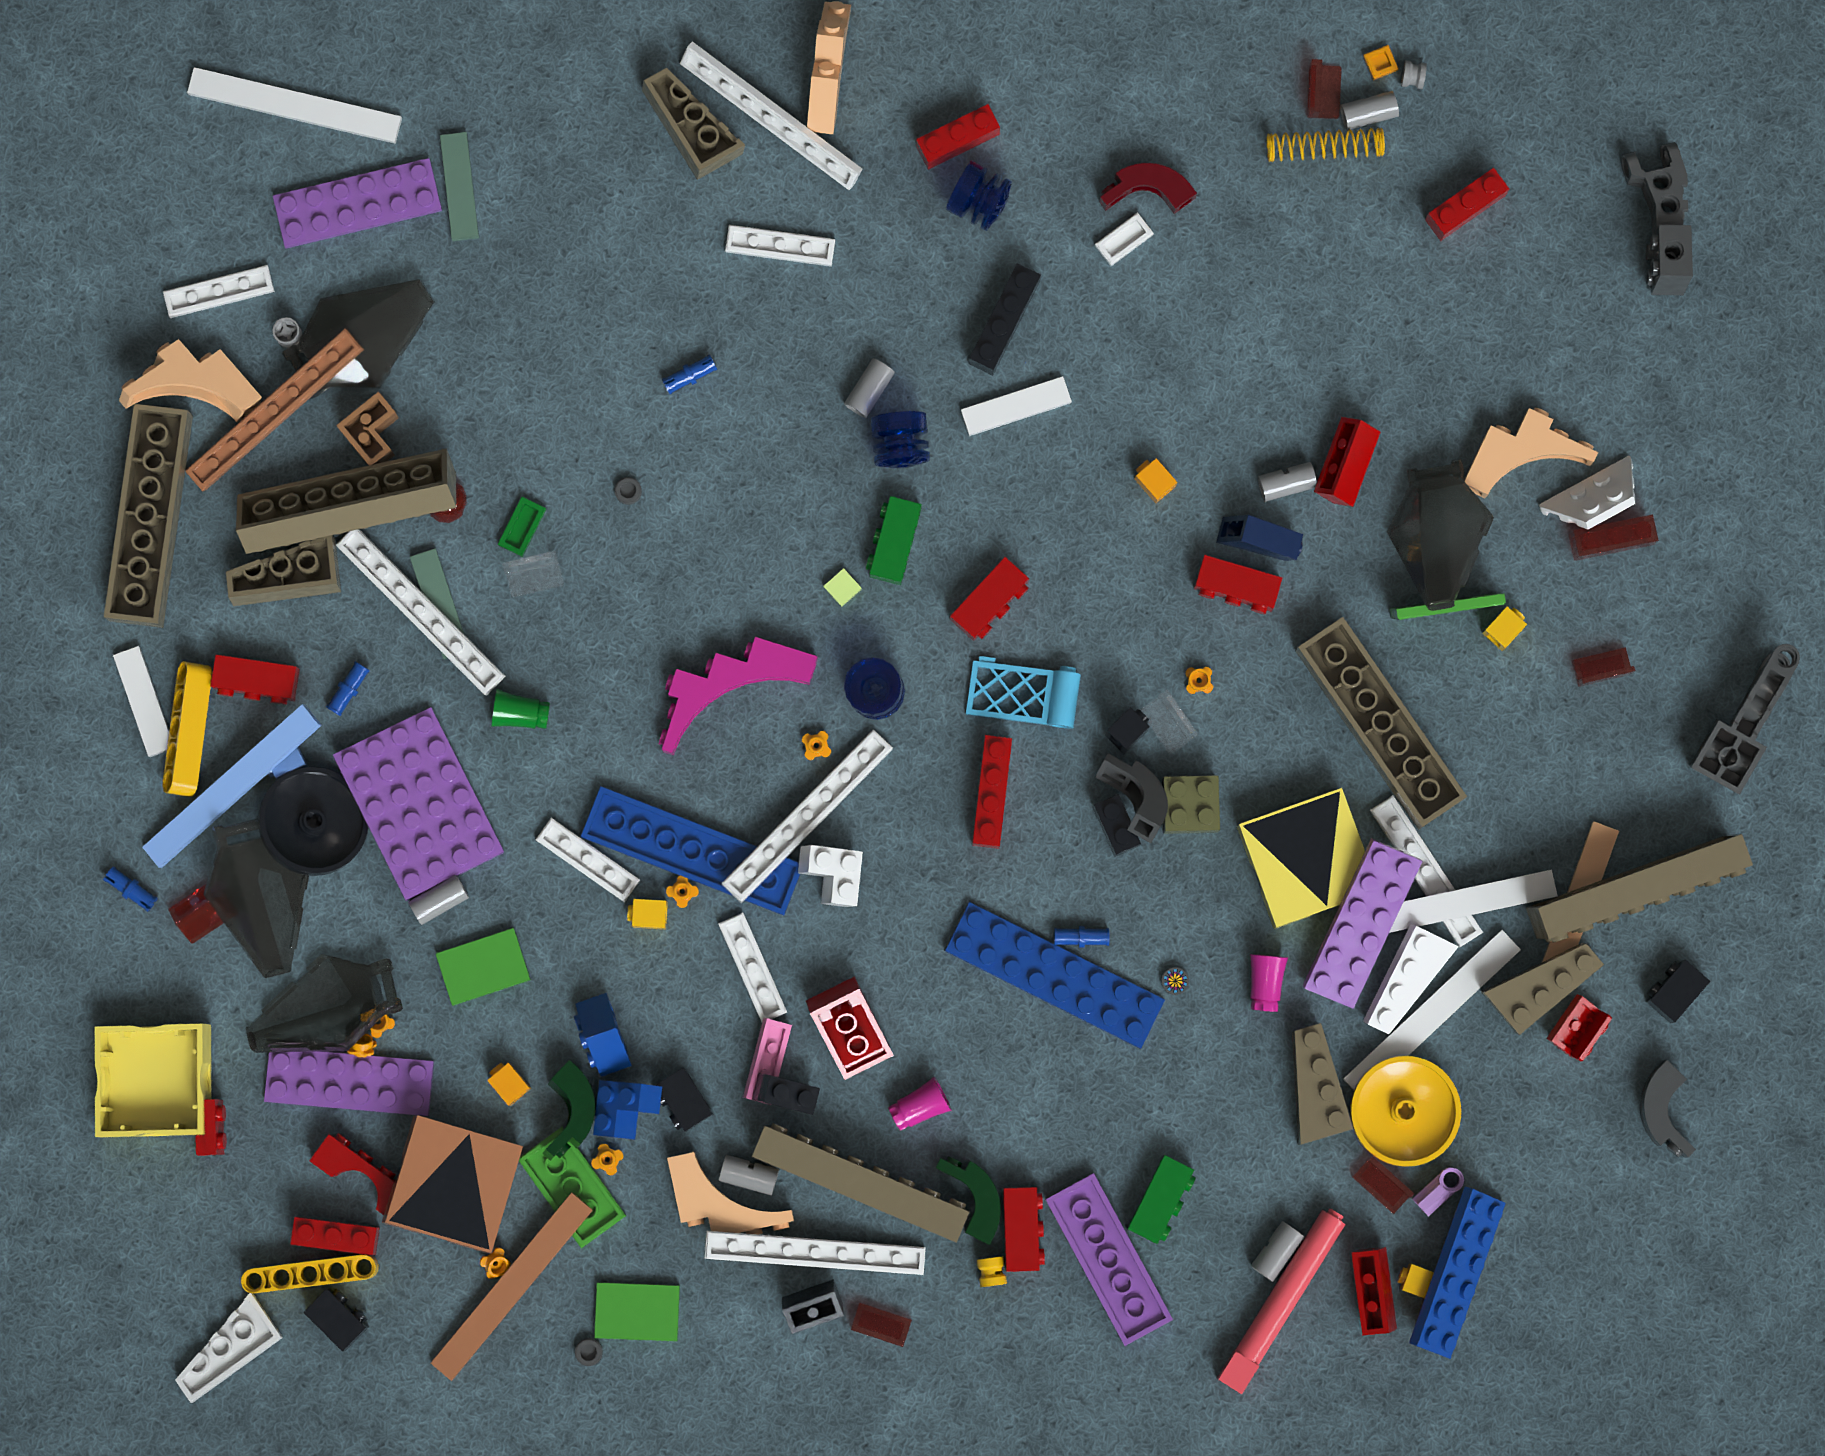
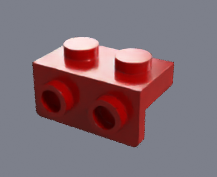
(1579, 1028)
(215, 1138)

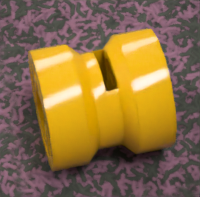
(991, 1271)

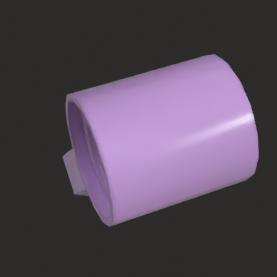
(1436, 1192)

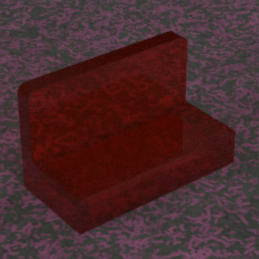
(1324, 90)
(1602, 667)
(195, 916)
(1382, 1184)
(881, 1324)

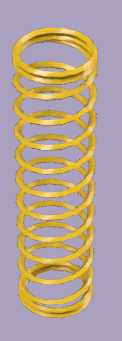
(1379, 136)

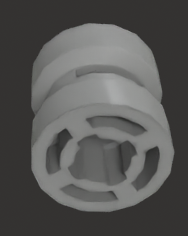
(283, 331)

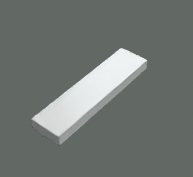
(780, 245)
(218, 291)
(1016, 406)
(143, 700)
(587, 860)
(752, 967)

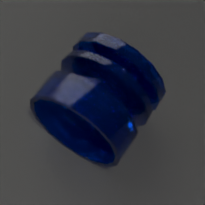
(979, 195)
(900, 442)
(860, 682)

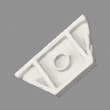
(1595, 497)

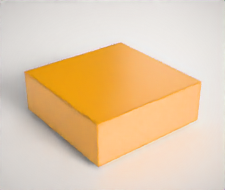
(1380, 62)

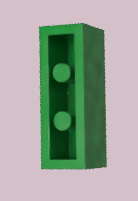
(894, 540)
(1161, 1200)

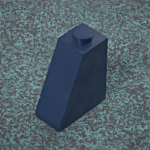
(1260, 537)

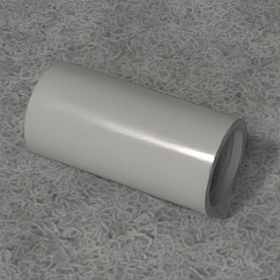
(1369, 110)
(869, 388)
(1292, 481)
(438, 899)
(748, 1175)
(1278, 1252)

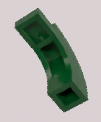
(580, 1102)
(987, 1202)

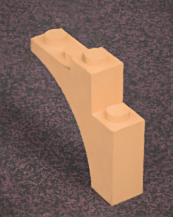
(828, 67)
(180, 374)
(1533, 441)
(701, 1199)

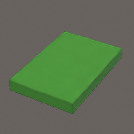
(483, 967)
(637, 1311)

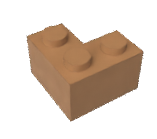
(365, 425)

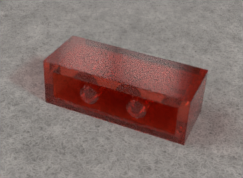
(1613, 537)

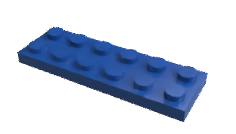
(1457, 1272)

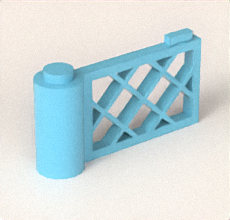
(1059, 699)

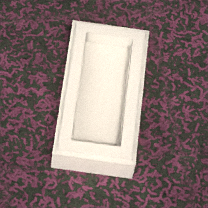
(1124, 239)

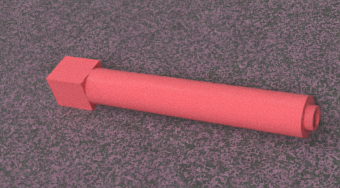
(1281, 1301)

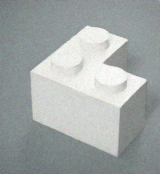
(840, 872)

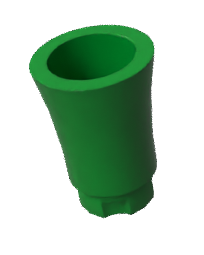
(519, 711)

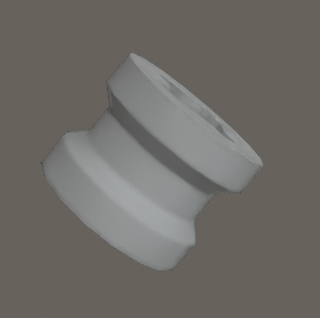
(1413, 74)

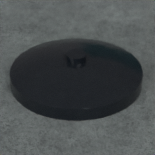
(311, 822)

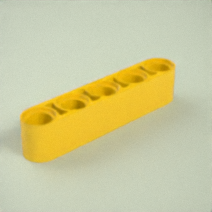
(187, 729)
(296, 1273)

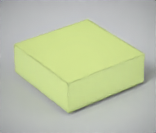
(842, 587)

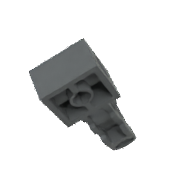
(1670, 240)
(1731, 750)

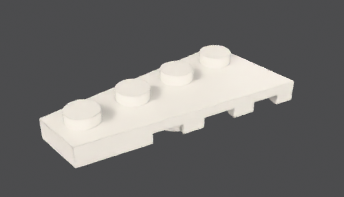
(1409, 974)
(236, 1343)

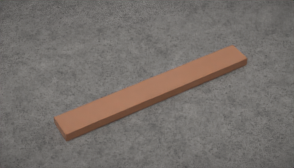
(274, 409)
(511, 1286)

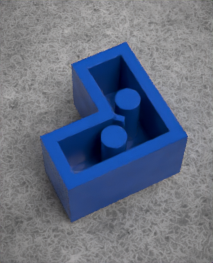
(601, 1035)
(619, 1107)

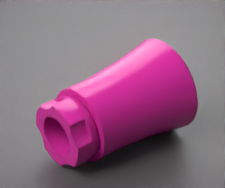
(1266, 981)
(920, 1105)

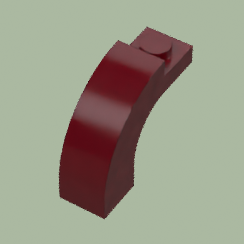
(1153, 178)

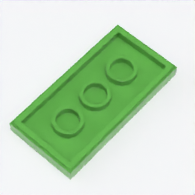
(1460, 604)
(572, 1174)

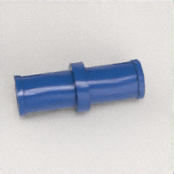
(689, 374)
(348, 688)
(130, 889)
(1081, 936)

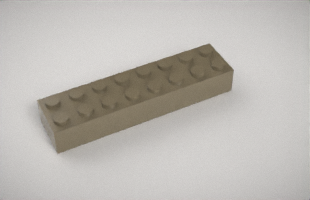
(346, 501)
(148, 515)
(1380, 723)
(1640, 886)
(861, 1184)

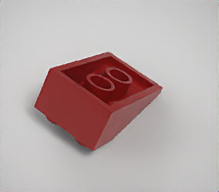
(849, 1028)

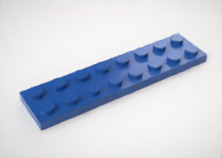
(682, 847)
(1055, 975)

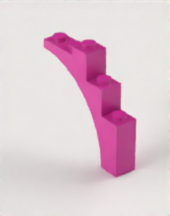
(694, 692)

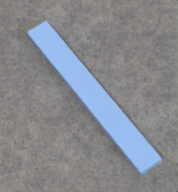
(231, 786)

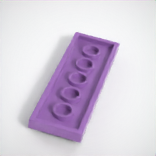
(357, 203)
(1362, 923)
(350, 1082)
(1109, 1259)

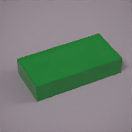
(522, 527)

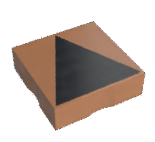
(452, 1184)

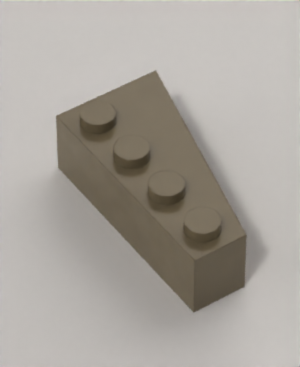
(694, 130)
(288, 574)
(1539, 988)
(1319, 1097)

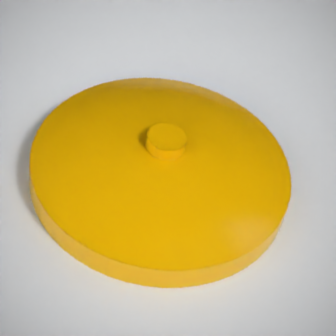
(1405, 1111)

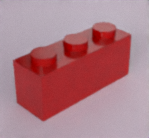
(958, 136)
(1467, 204)
(1347, 461)
(1237, 584)
(990, 599)
(254, 679)
(1023, 1229)
(335, 1235)
(1374, 1291)

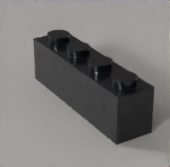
(1005, 319)

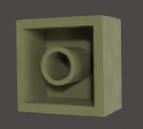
(1192, 804)

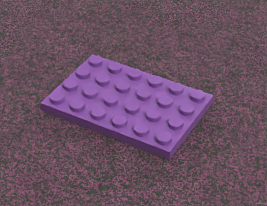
(418, 803)

